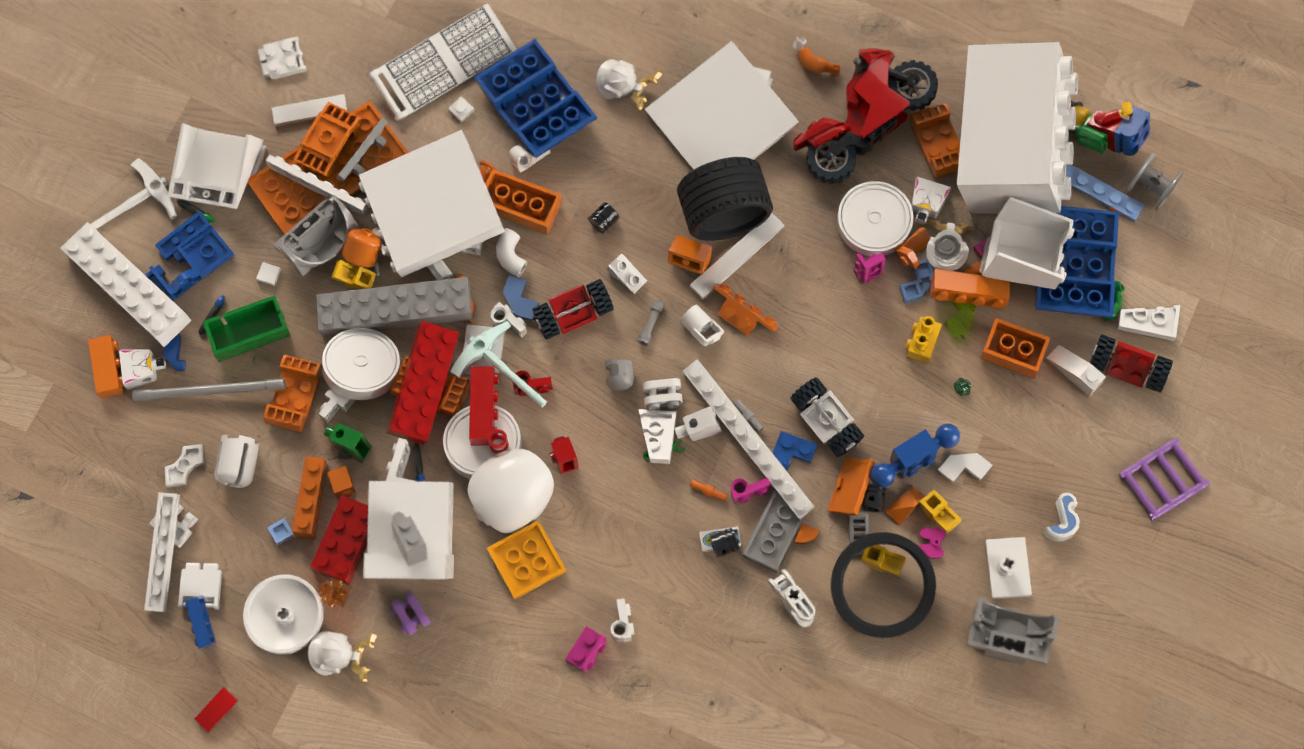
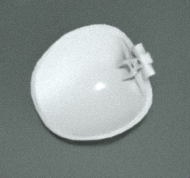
(510, 490)

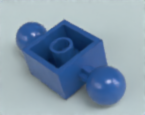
(914, 454)

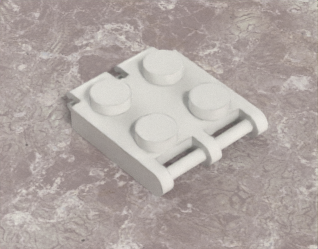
(280, 59)
(200, 582)

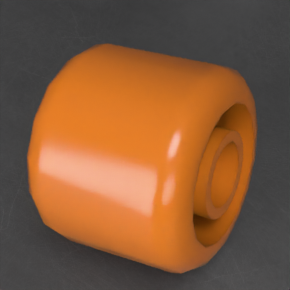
(362, 247)

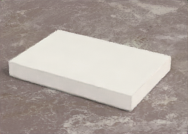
(1019, 582)

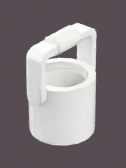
(698, 322)

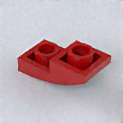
(216, 709)

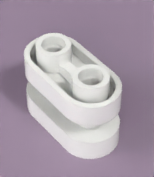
(670, 400)

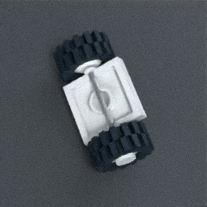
(827, 417)

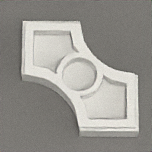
(178, 472)

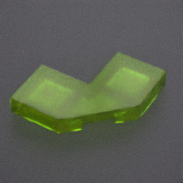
(963, 321)

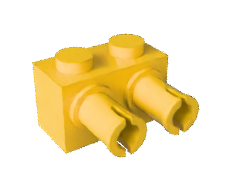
(924, 339)

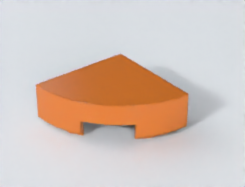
(806, 534)

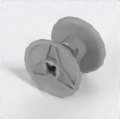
(1155, 181)

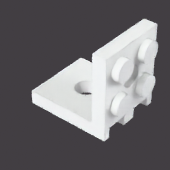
(398, 465)

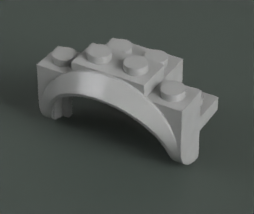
(316, 236)

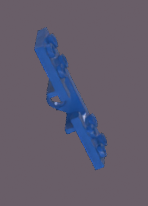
(204, 256)

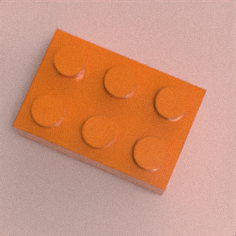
(1015, 348)

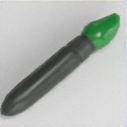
(193, 209)

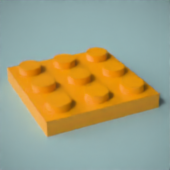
(526, 560)

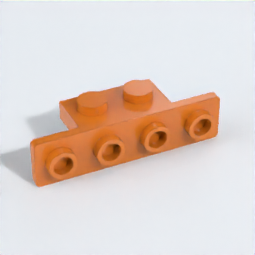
(740, 313)

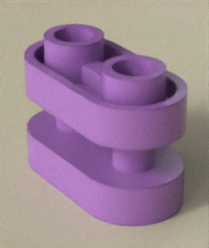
(408, 624)

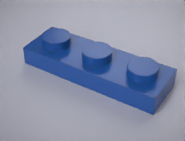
(182, 235)

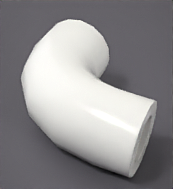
(506, 253)

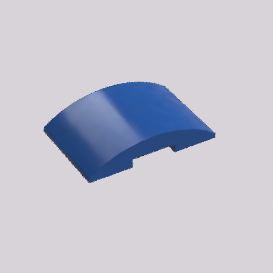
(534, 99)
(1087, 264)

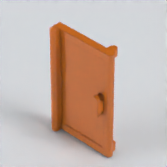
(853, 483)

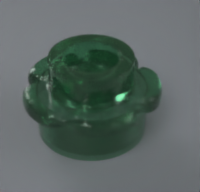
(962, 387)

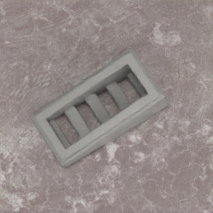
(861, 517)

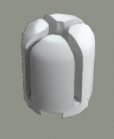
(236, 461)

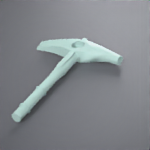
(480, 348)

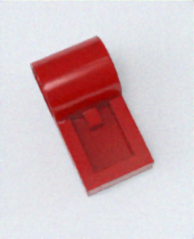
(539, 385)

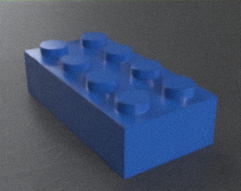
(200, 621)

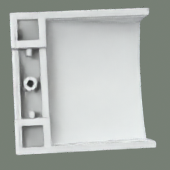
(212, 166)

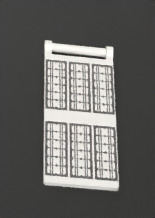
(444, 61)

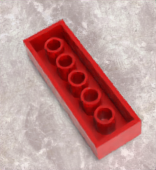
(422, 383)

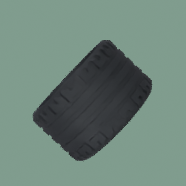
(724, 198)

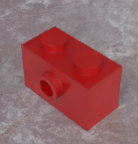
(563, 454)

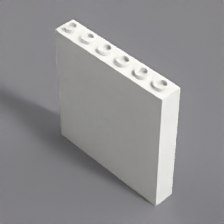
(430, 204)

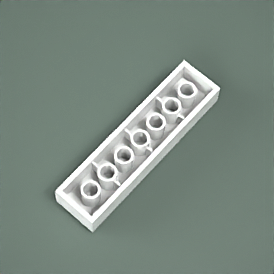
(126, 284)

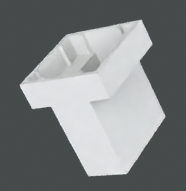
(432, 512)

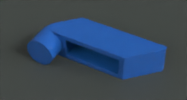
(172, 354)

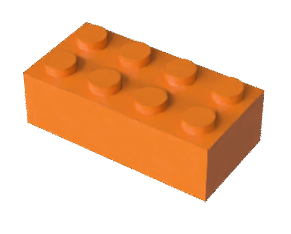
(523, 201)

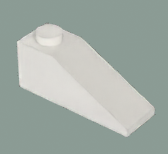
(1076, 369)

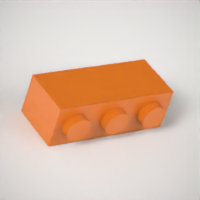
(106, 366)

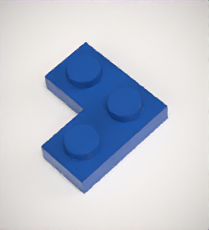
(792, 446)

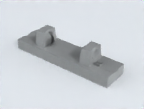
(373, 137)

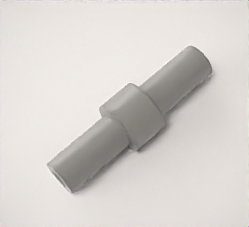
(748, 415)

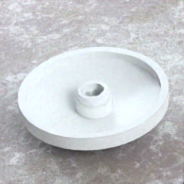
(283, 614)

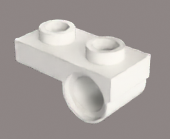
(522, 158)
(625, 272)
(517, 324)
(624, 612)

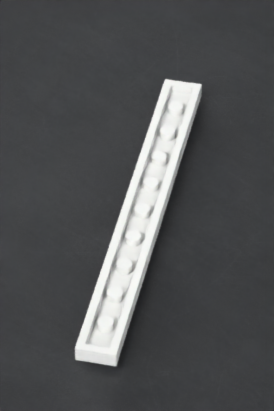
(749, 439)

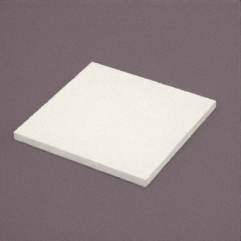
(722, 111)

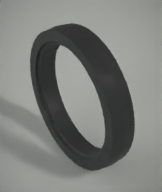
(923, 607)

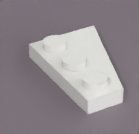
(1151, 322)
(658, 433)

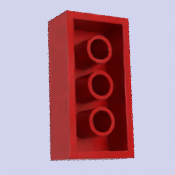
(343, 541)

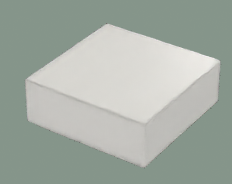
(268, 274)

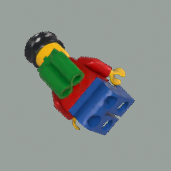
(1110, 130)

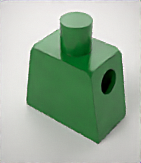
(348, 441)

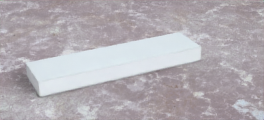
(304, 110)

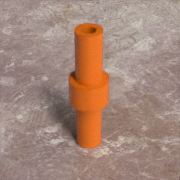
(709, 490)

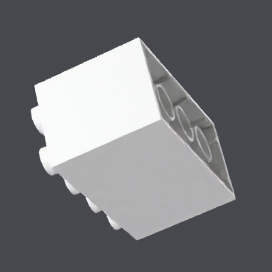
(1016, 126)

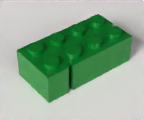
(246, 328)

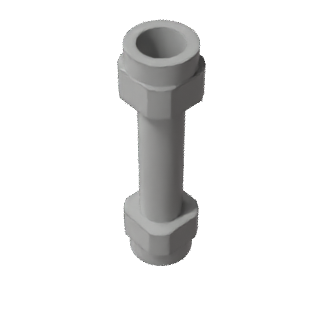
(656, 308)

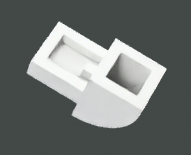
(334, 403)

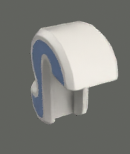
(1068, 518)

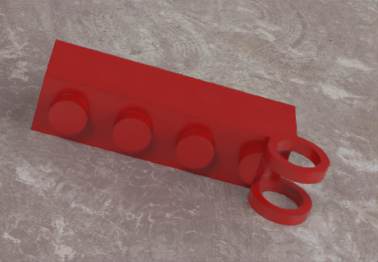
(482, 409)

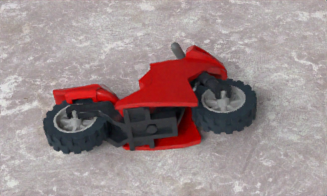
(873, 112)

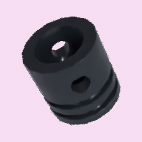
(603, 217)
(873, 498)
(724, 542)

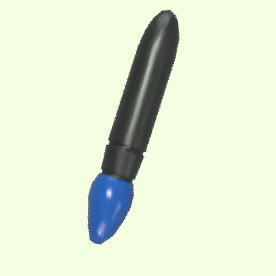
(213, 312)
(418, 463)

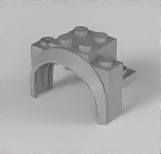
(1011, 633)

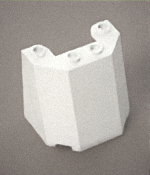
(1026, 245)

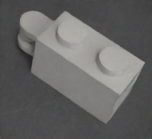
(408, 539)

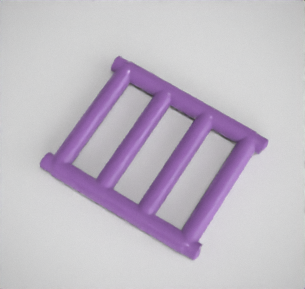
(1185, 492)

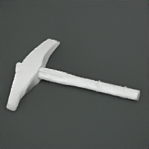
(154, 187)

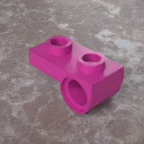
(758, 488)

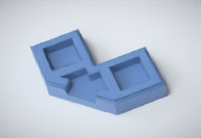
(917, 289)
(513, 293)

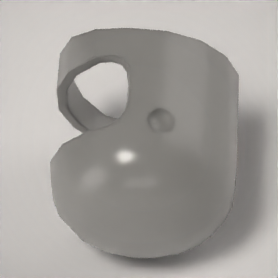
(621, 376)

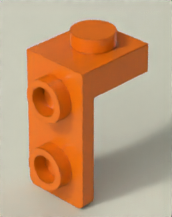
(912, 246)

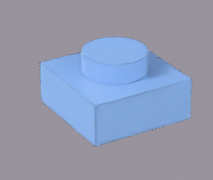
(281, 531)

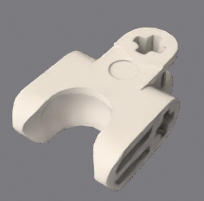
(801, 609)

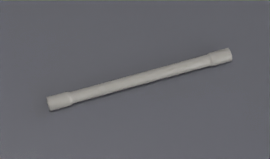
(149, 394)

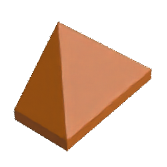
(905, 505)

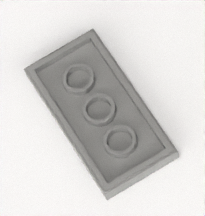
(773, 534)

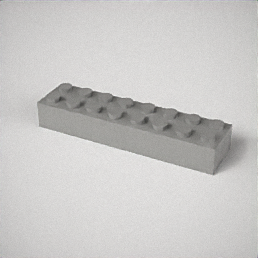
(395, 306)

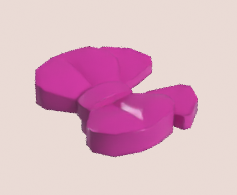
(935, 535)

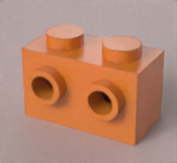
(689, 254)

